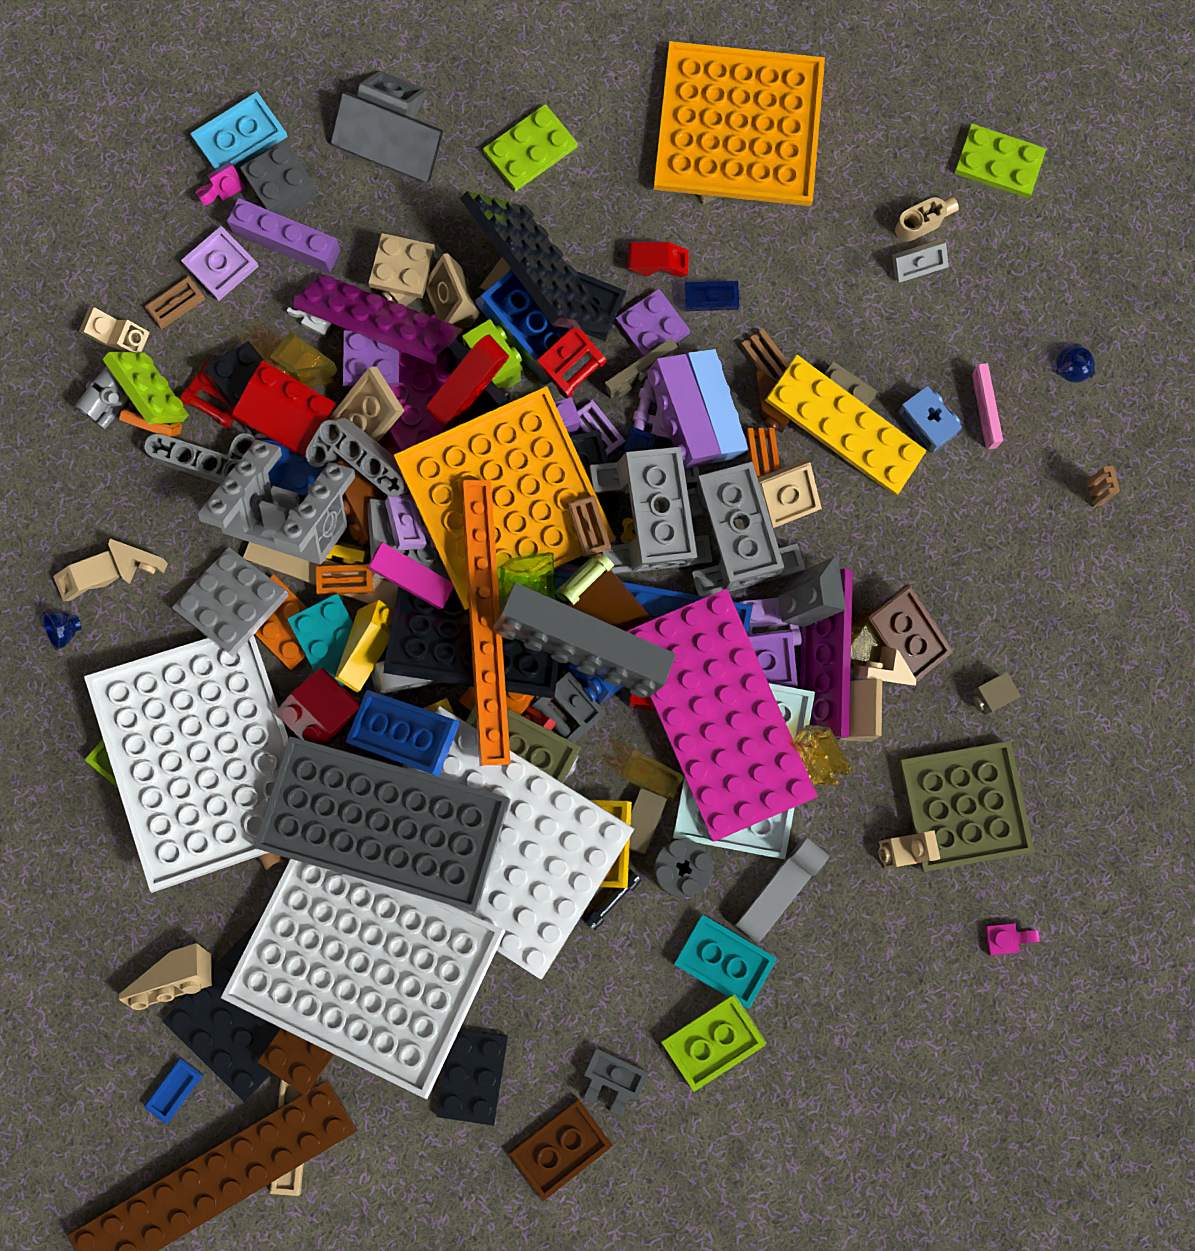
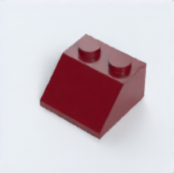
(318, 708)

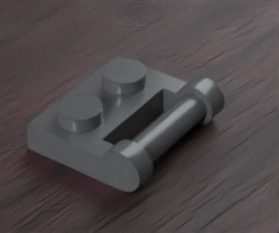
(577, 705)

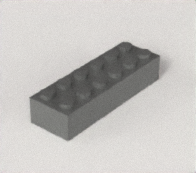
(583, 641)

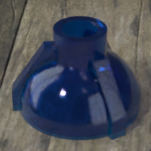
(1072, 368)
(60, 627)

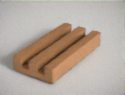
(179, 311)
(746, 346)
(1101, 481)
(578, 528)

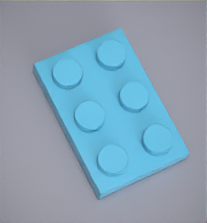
(239, 133)

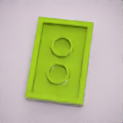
(530, 147)
(1000, 161)
(146, 387)
(714, 1042)

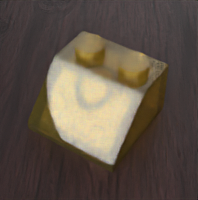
(304, 363)

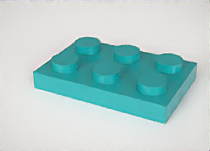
(323, 633)
(725, 961)

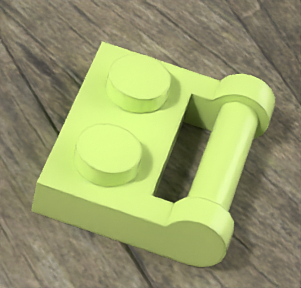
(583, 578)

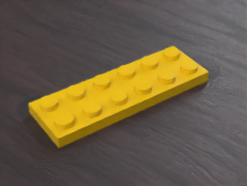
(845, 425)

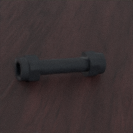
(595, 917)

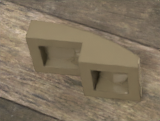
(645, 819)

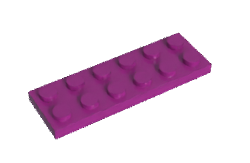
(378, 318)
(827, 665)

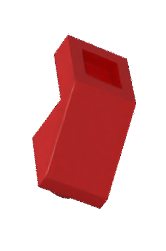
(652, 257)

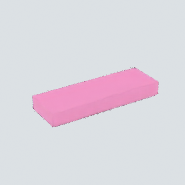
(987, 406)

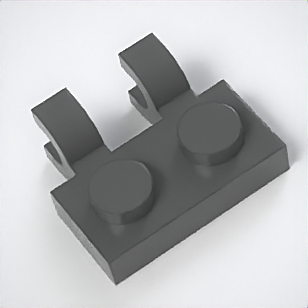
(615, 1074)

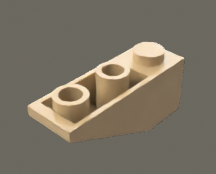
(174, 975)

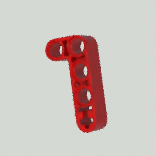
(455, 399)

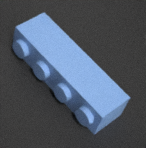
(718, 404)

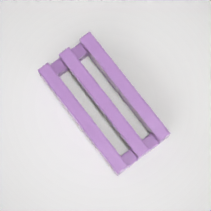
(611, 447)

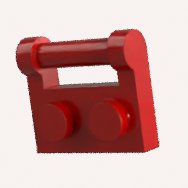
(566, 353)
(202, 383)

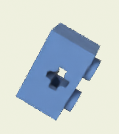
(934, 432)

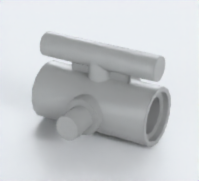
(102, 396)

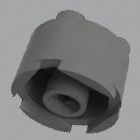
(698, 863)

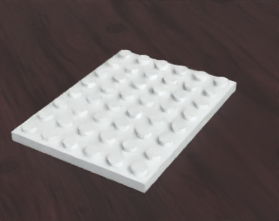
(191, 754)
(547, 855)
(364, 971)

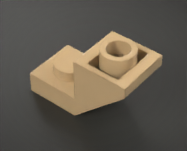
(113, 333)
(86, 574)
(909, 849)

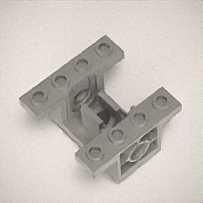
(273, 516)
(662, 537)
(747, 554)

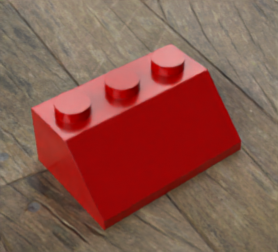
(282, 408)

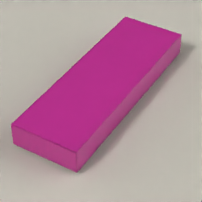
(410, 575)

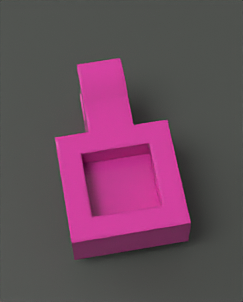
(223, 182)
(1005, 938)

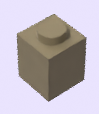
(995, 694)

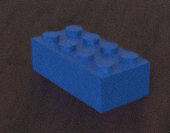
(521, 319)

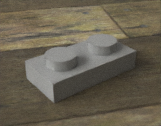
(920, 260)

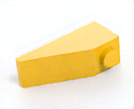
(365, 644)

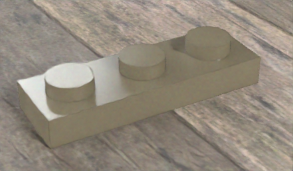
(622, 382)

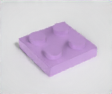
(219, 263)

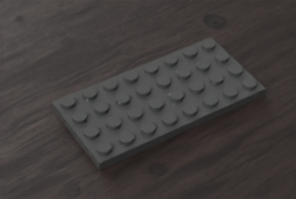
(383, 824)

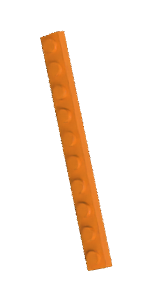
(483, 611)

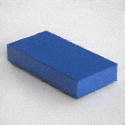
(173, 1090)

